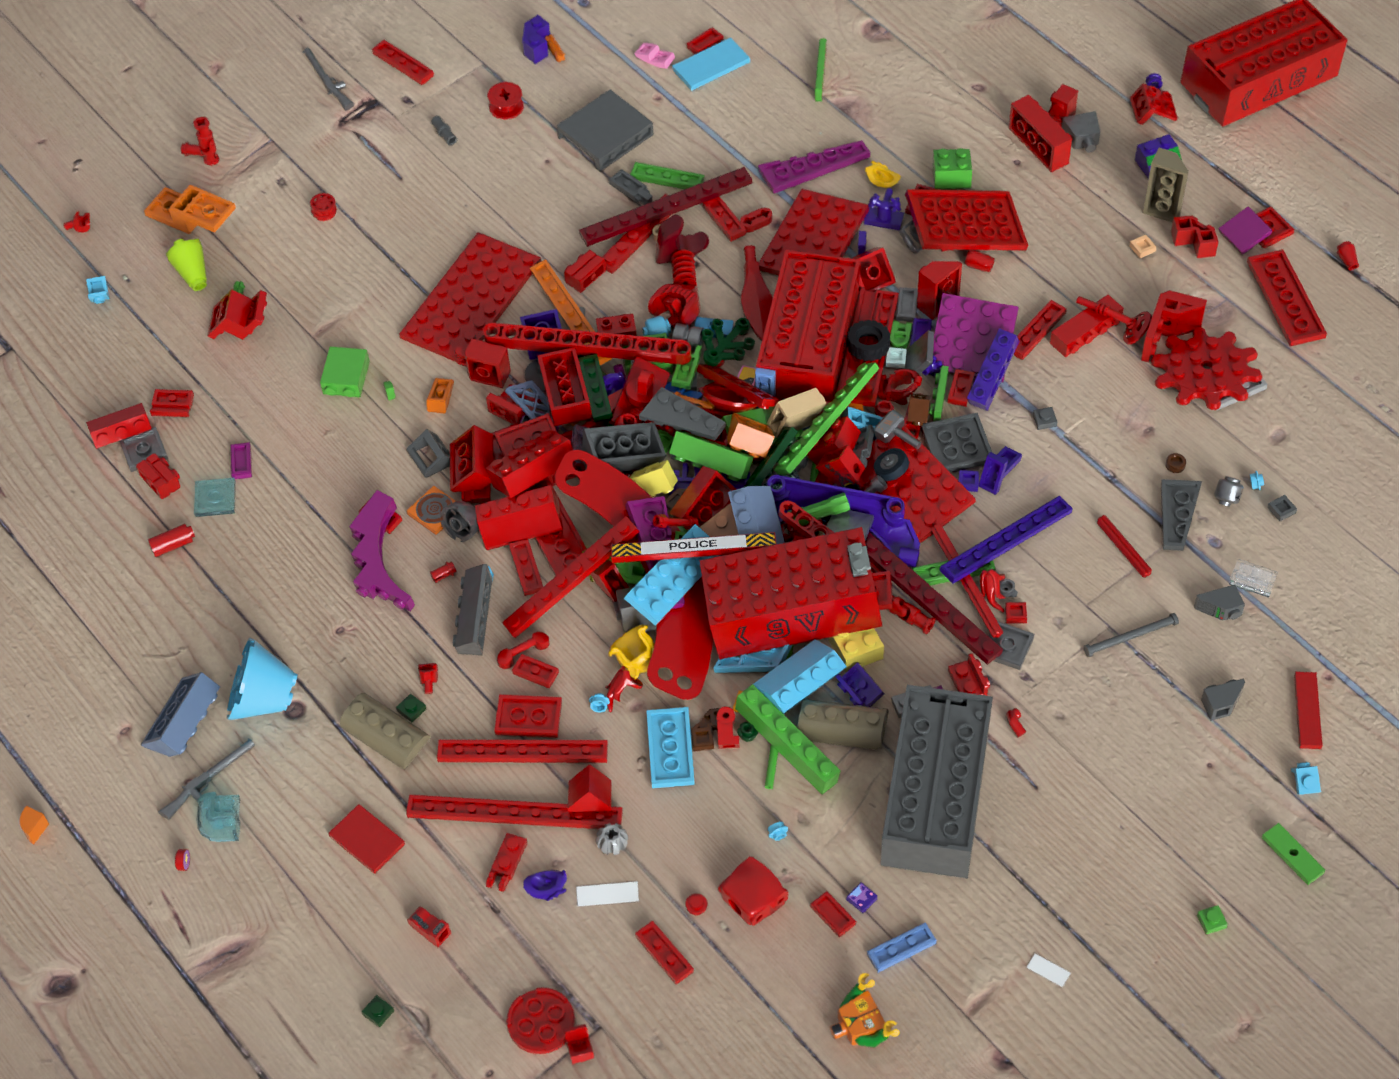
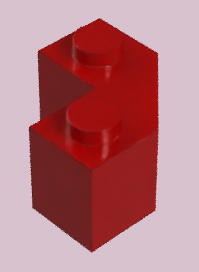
(1188, 231)

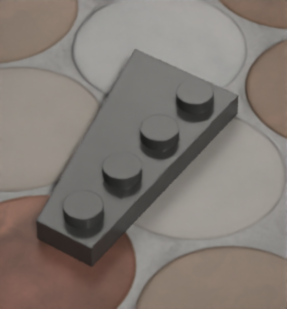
(681, 415)
(1178, 506)

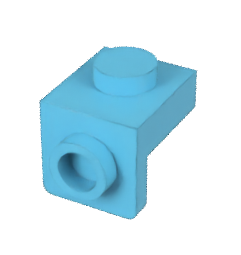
(97, 289)
(1306, 778)

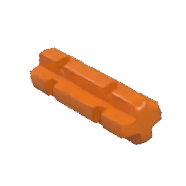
(555, 48)

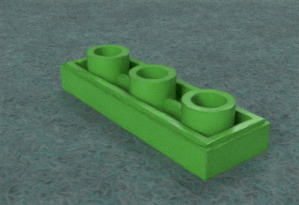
(939, 393)
(1284, 845)

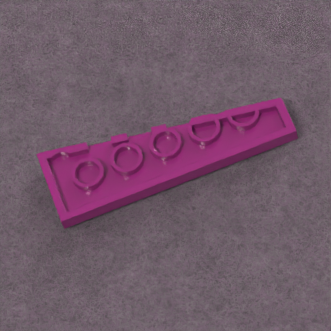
(795, 171)
(641, 515)

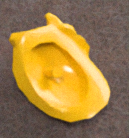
(881, 175)

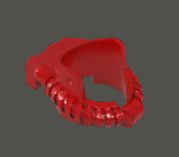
(901, 376)

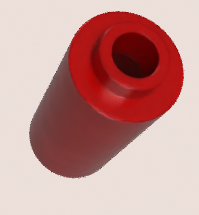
(171, 540)

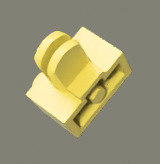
(656, 478)

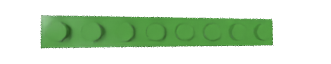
(826, 419)

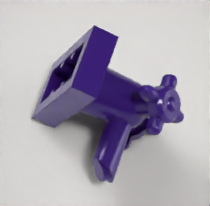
(886, 214)

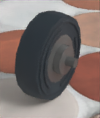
(891, 464)

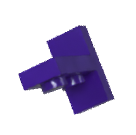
(997, 467)

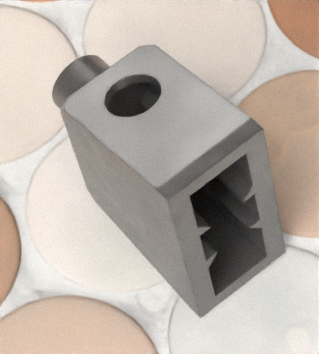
(1083, 130)

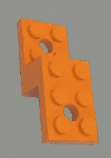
(190, 209)

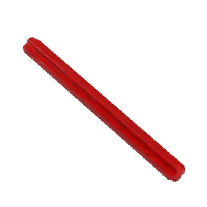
(968, 584)

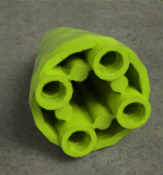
(189, 262)

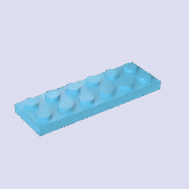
(667, 583)

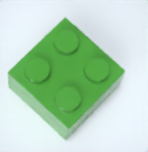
(952, 168)

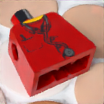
(842, 467)

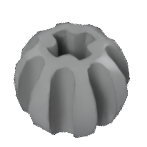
(612, 839)

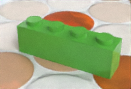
(711, 454)

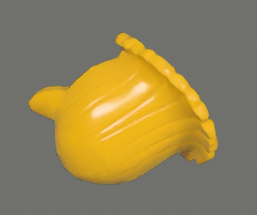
(633, 650)

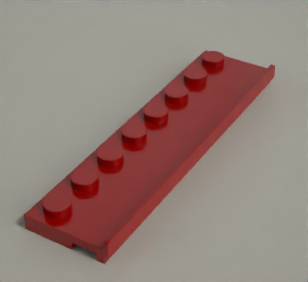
(870, 306)

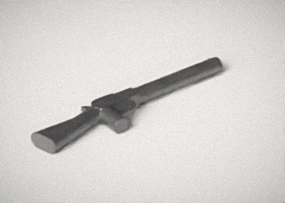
(332, 88)
(192, 788)

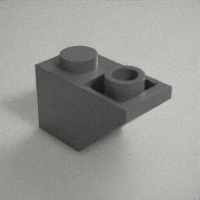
(1222, 699)

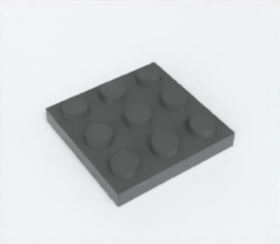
(957, 442)

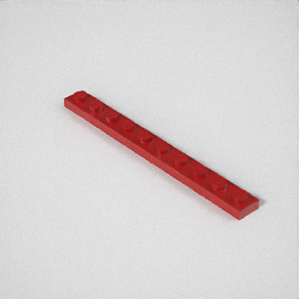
(508, 812)

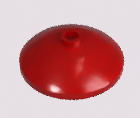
(726, 400)

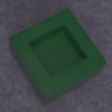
(411, 708)
(377, 1011)

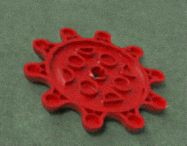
(1186, 370)

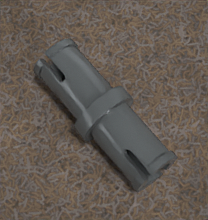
(444, 130)

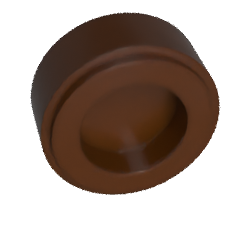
(1175, 463)

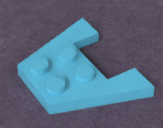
(754, 662)

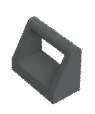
(438, 447)

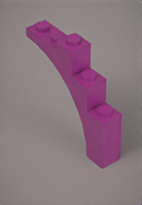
(369, 530)

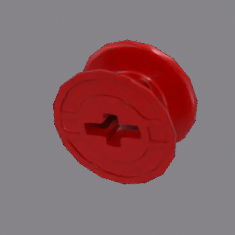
(505, 100)

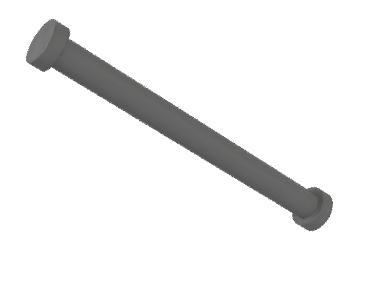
(1090, 649)

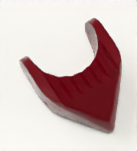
(670, 240)

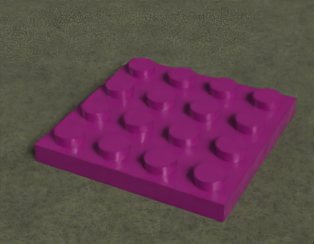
(968, 329)

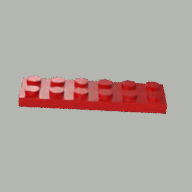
(1286, 297)

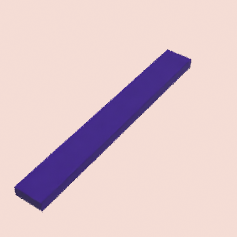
(1005, 539)

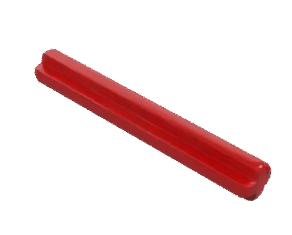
(1124, 546)

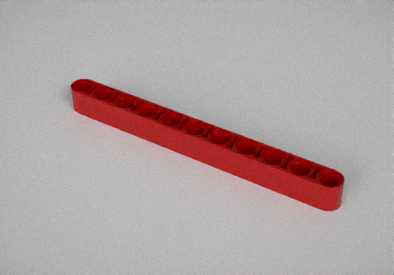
(596, 339)

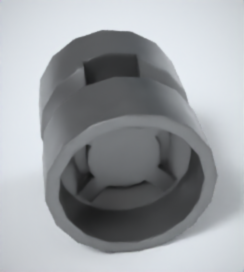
(691, 335)

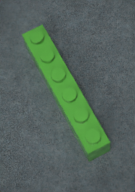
(787, 739)

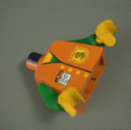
(861, 1018)

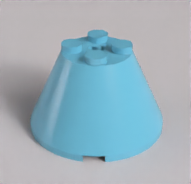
(260, 684)

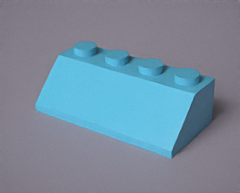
(800, 675)

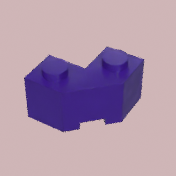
(534, 40)

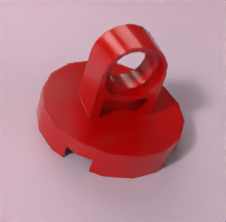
(643, 389)

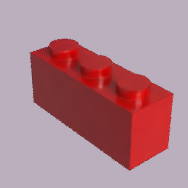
(119, 425)

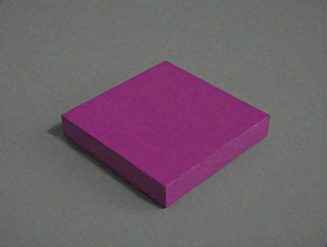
(1245, 230)

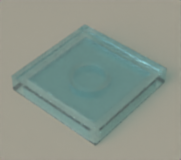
(214, 497)

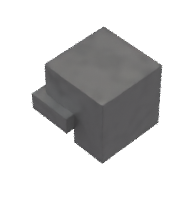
(628, 614)

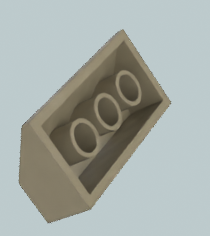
(1165, 186)

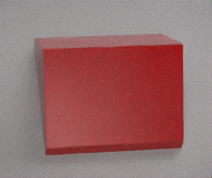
(589, 791)

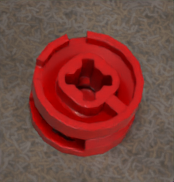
(324, 206)

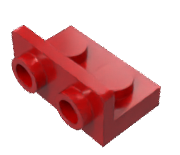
(968, 676)

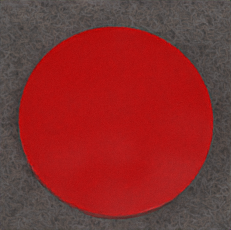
(539, 1020)

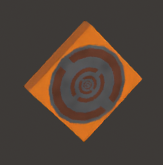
(428, 509)

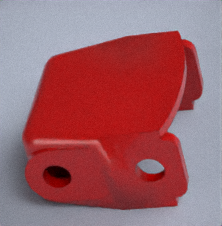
(753, 891)

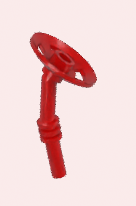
(1133, 324)

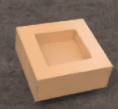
(1142, 246)

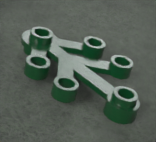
(714, 356)

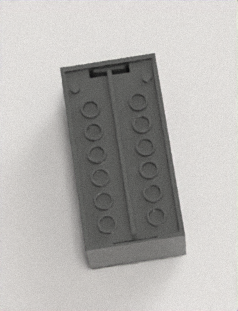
(936, 781)

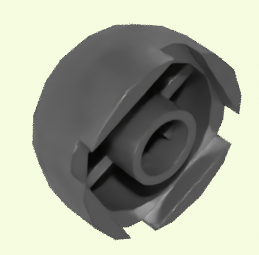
(459, 520)

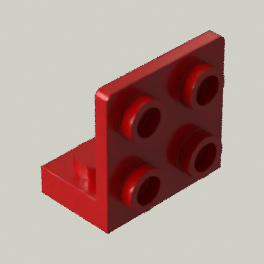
(1149, 101)
(505, 407)

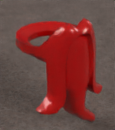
(991, 586)
(618, 684)

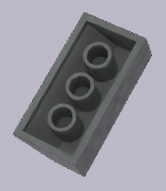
(625, 446)
(473, 611)

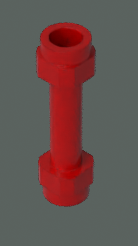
(663, 521)

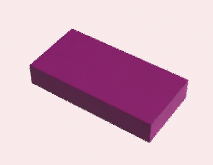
(241, 460)

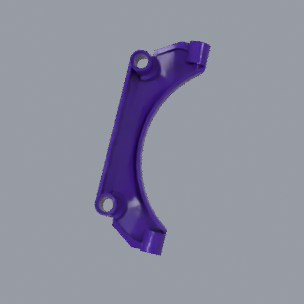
(887, 526)

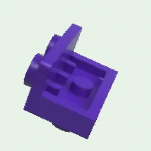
(860, 686)

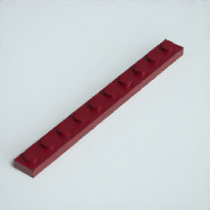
(665, 206)
(932, 601)

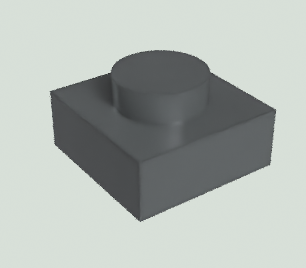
(1045, 418)
(1282, 508)

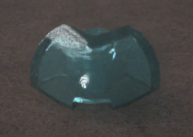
(219, 817)

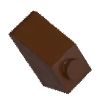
(919, 409)

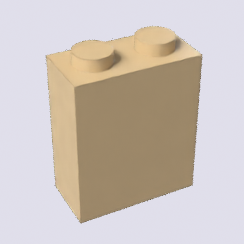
(796, 411)

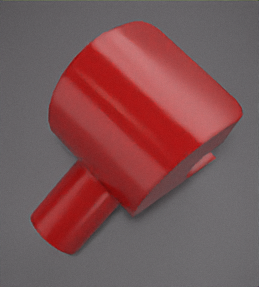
(79, 223)
(428, 675)

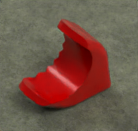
(685, 293)

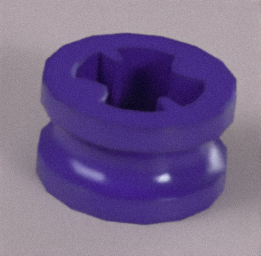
(1156, 79)

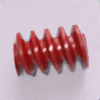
(683, 267)

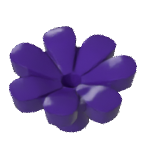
(933, 368)

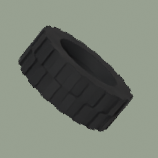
(868, 352)

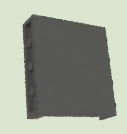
(606, 129)

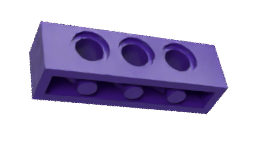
(993, 369)

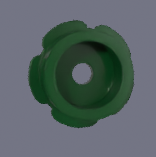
(747, 736)

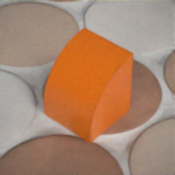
(33, 824)

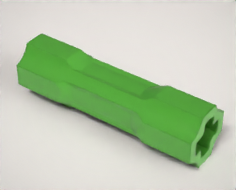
(832, 506)

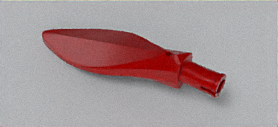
(755, 295)

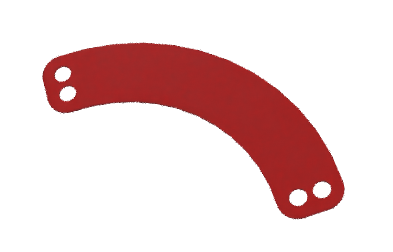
(684, 633)

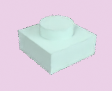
(896, 358)

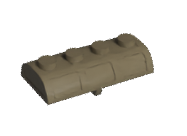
(843, 724)
(383, 730)

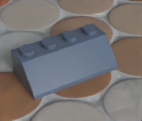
(756, 511)
(181, 715)

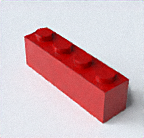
(1083, 328)

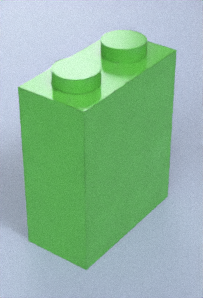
(345, 371)

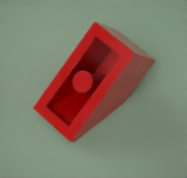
(609, 579)

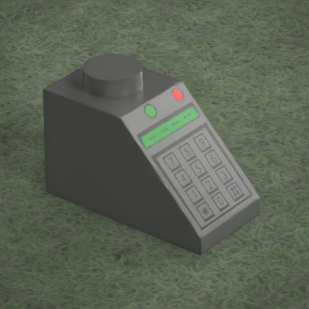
(1221, 603)

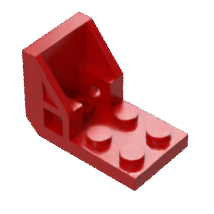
(1180, 312)

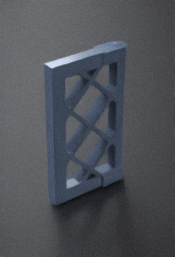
(538, 394)

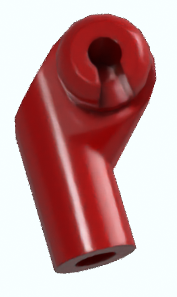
(1012, 717)

